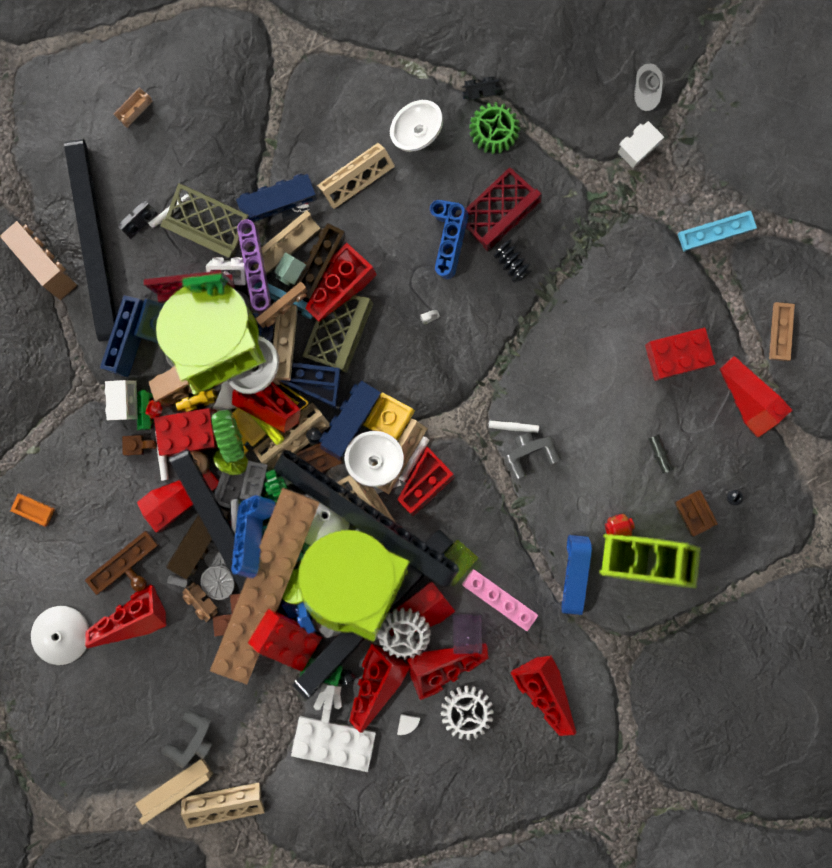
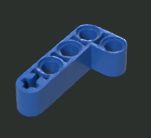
(449, 241)
(249, 534)
(576, 574)

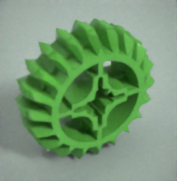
(501, 130)
(228, 436)

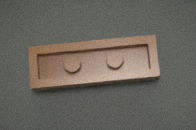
(282, 306)
(781, 331)

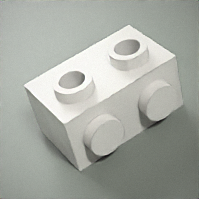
(643, 141)
(234, 266)
(121, 400)

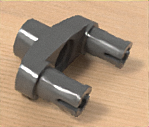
(527, 445)
(197, 746)

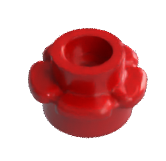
(153, 409)

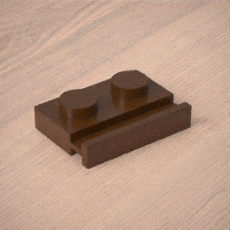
(319, 458)
(696, 513)

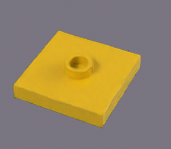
(389, 416)

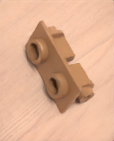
(133, 107)
(194, 597)

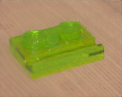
(461, 557)

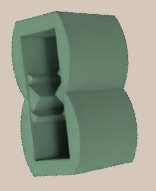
(289, 269)

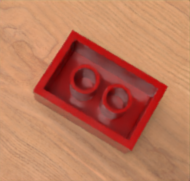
(680, 354)
(184, 431)
(284, 640)

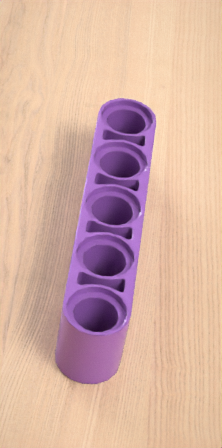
(249, 260)

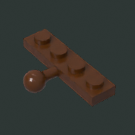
(123, 563)

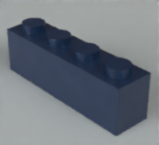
(277, 198)
(122, 343)
(350, 420)

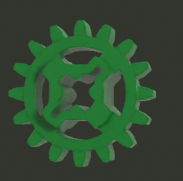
(274, 485)

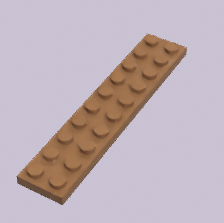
(277, 560)

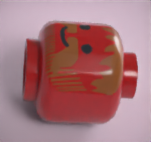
(619, 525)

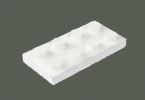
(333, 744)

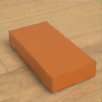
(32, 509)

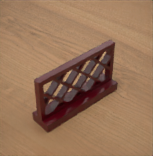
(512, 216)
(168, 286)

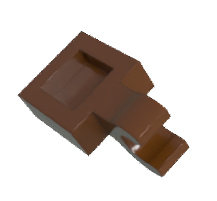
(135, 445)

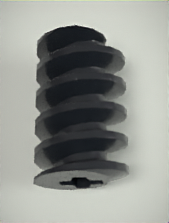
(512, 262)

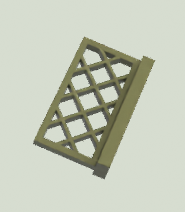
(197, 235)
(351, 339)

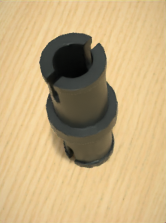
(661, 454)

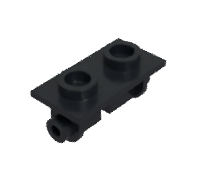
(487, 86)
(143, 214)

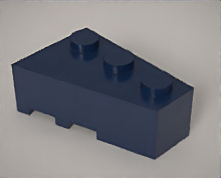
(316, 382)

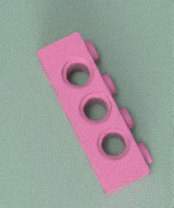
(500, 600)

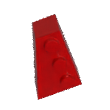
(269, 406)
(425, 483)

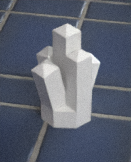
(330, 694)

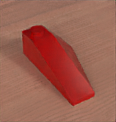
(340, 282)
(757, 402)
(169, 503)
(428, 603)
(134, 619)
(436, 668)
(379, 682)
(544, 685)

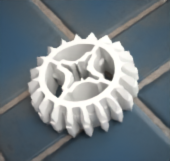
(404, 626)
(471, 704)

